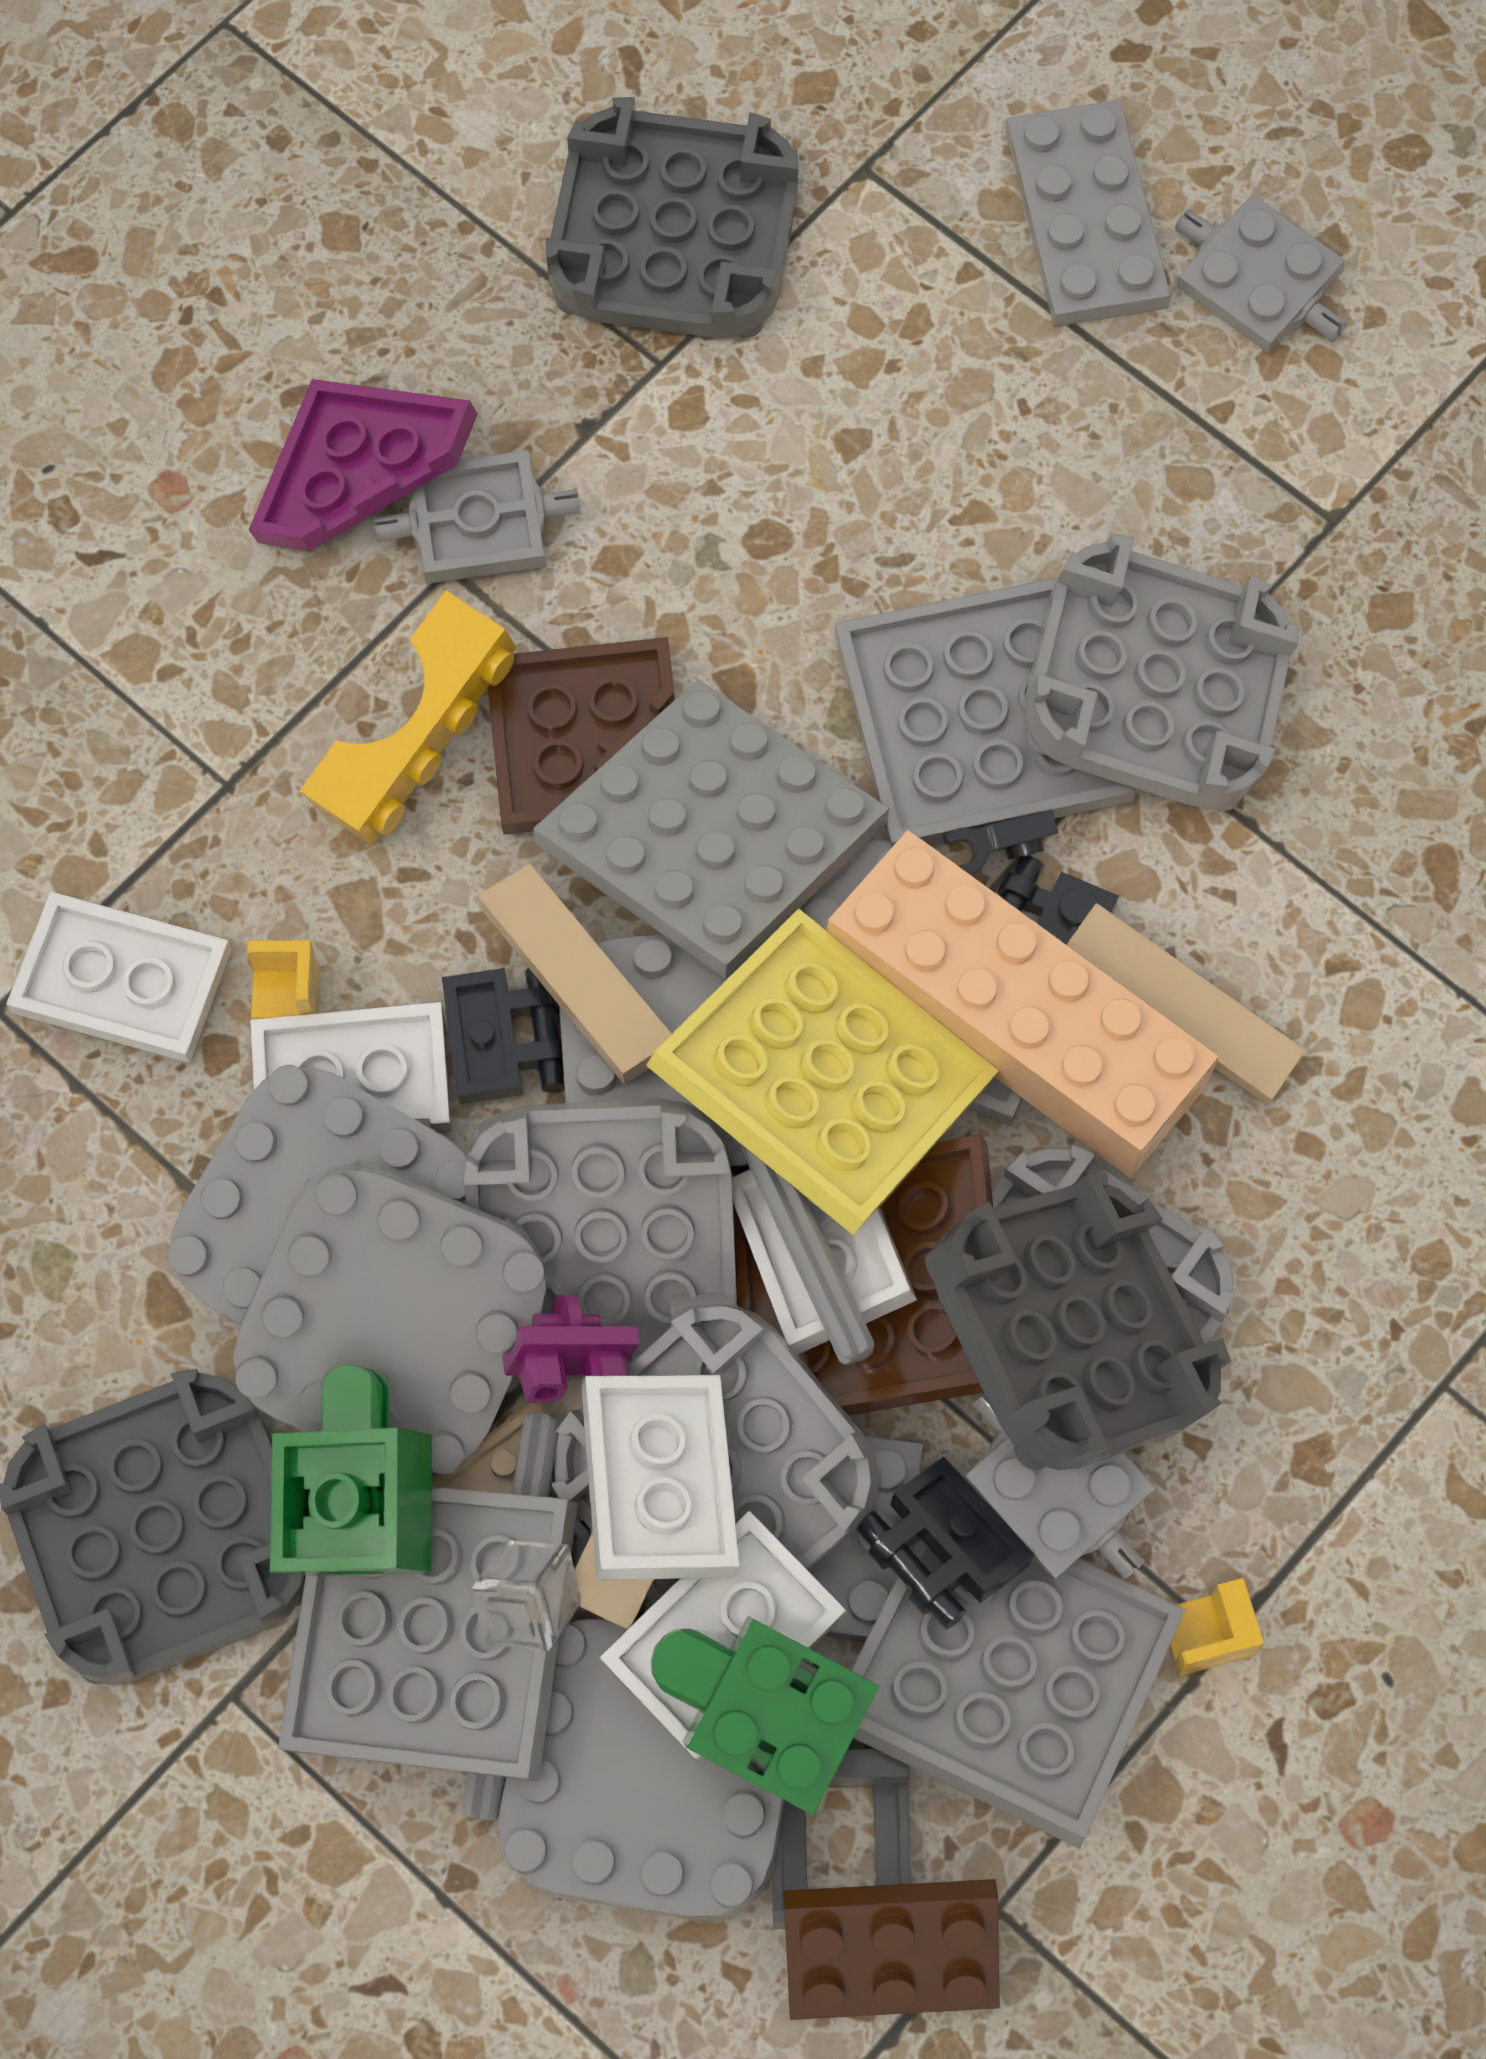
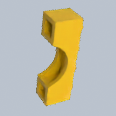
(369, 782)

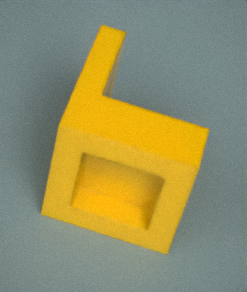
(283, 978)
(1216, 1630)

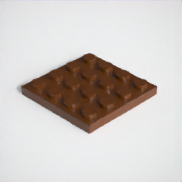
(915, 1346)

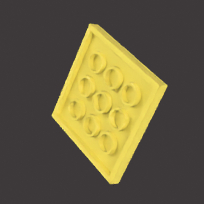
(823, 1070)

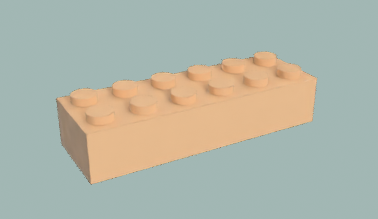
(1025, 1003)

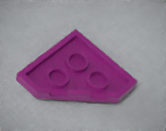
(354, 456)

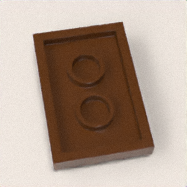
(892, 1949)

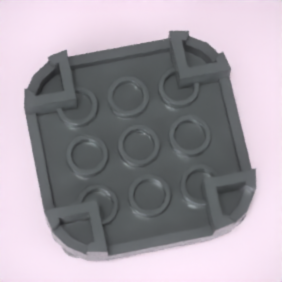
(673, 222)
(1075, 1324)
(149, 1529)

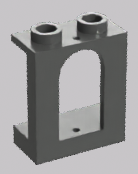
(891, 1825)

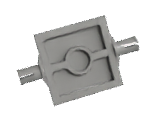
(1261, 274)
(479, 518)
(1061, 1510)

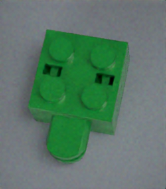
(353, 1491)
(765, 1707)

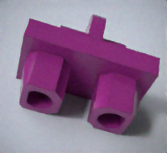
(565, 1346)

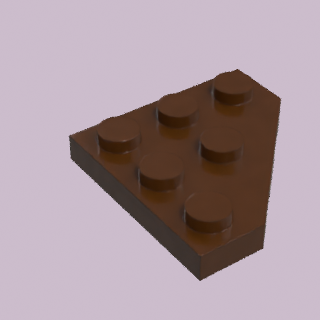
(567, 716)

